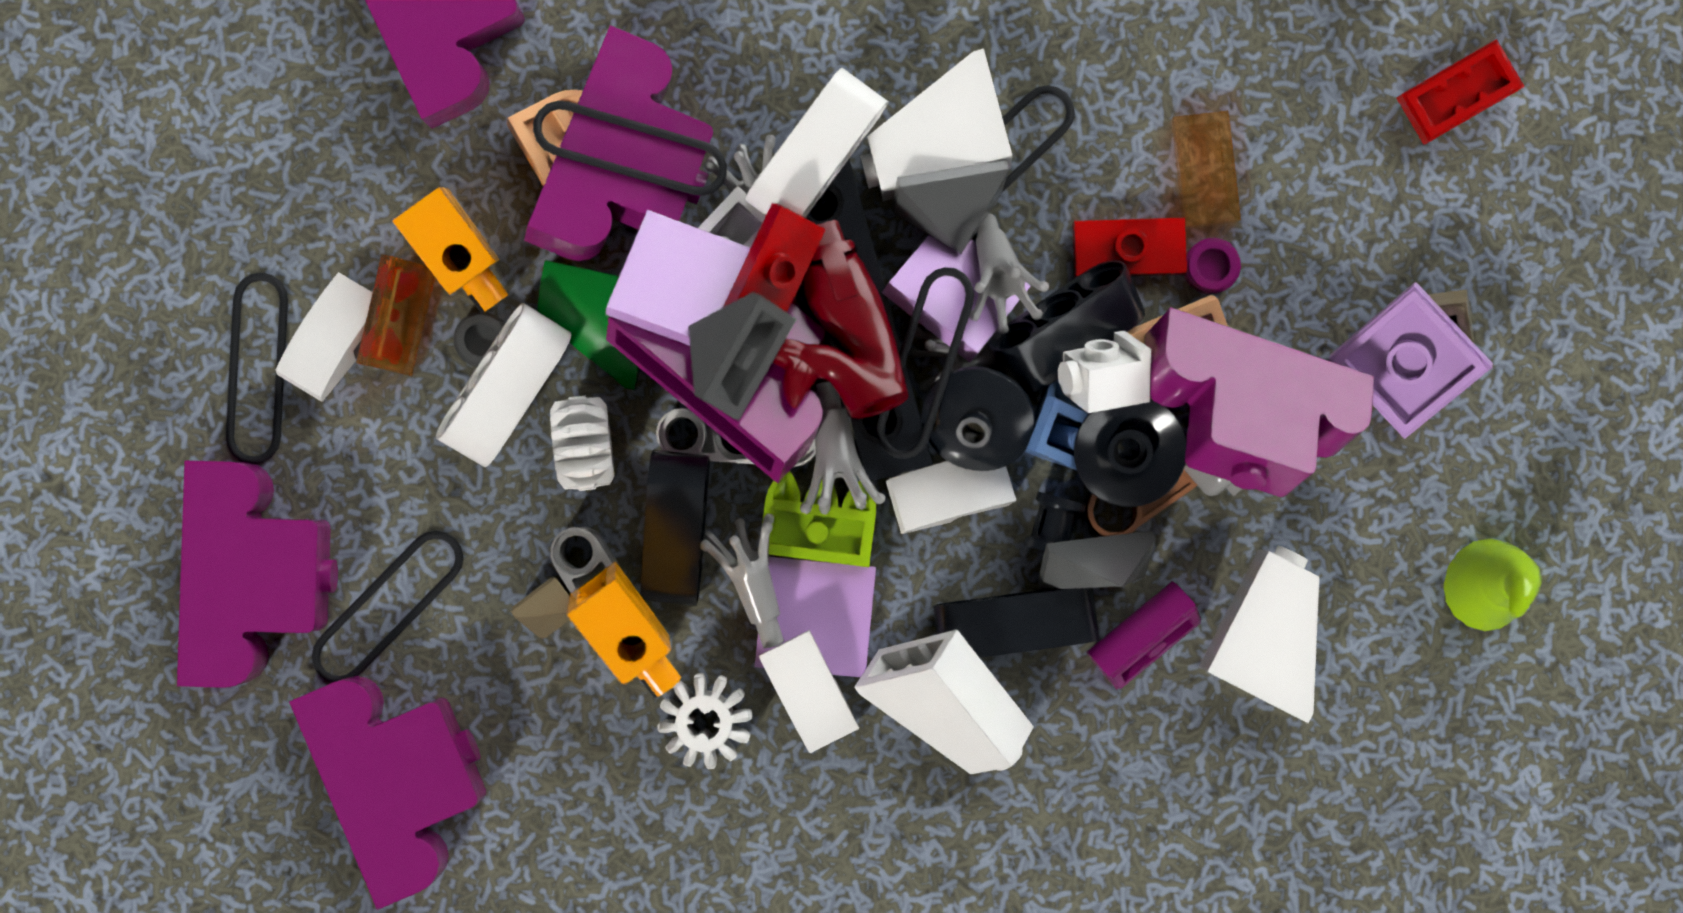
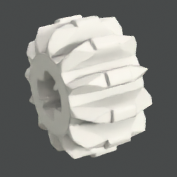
(582, 443)
(704, 740)

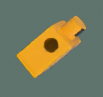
(433, 229)
(607, 612)

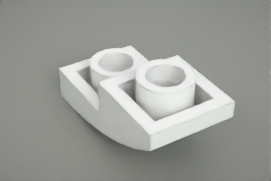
(326, 338)
(945, 493)
(809, 691)

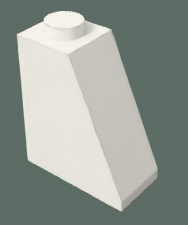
(940, 129)
(1271, 634)
(948, 701)

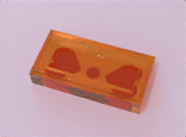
(1206, 169)
(396, 315)

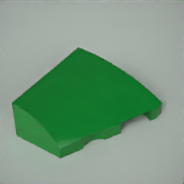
(578, 303)

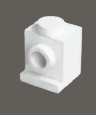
(1107, 373)

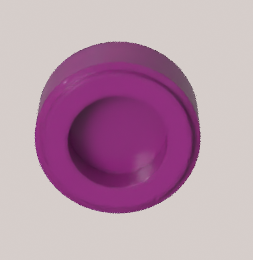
(1212, 266)

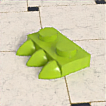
(837, 537)

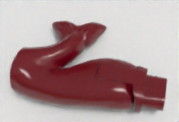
(854, 315)

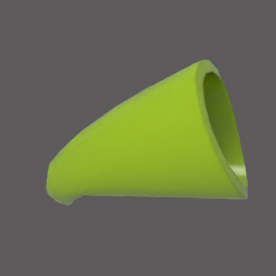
(1491, 584)

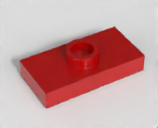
(1460, 92)
(1144, 245)
(778, 258)

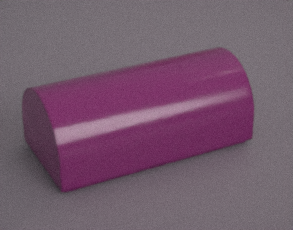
(1145, 635)

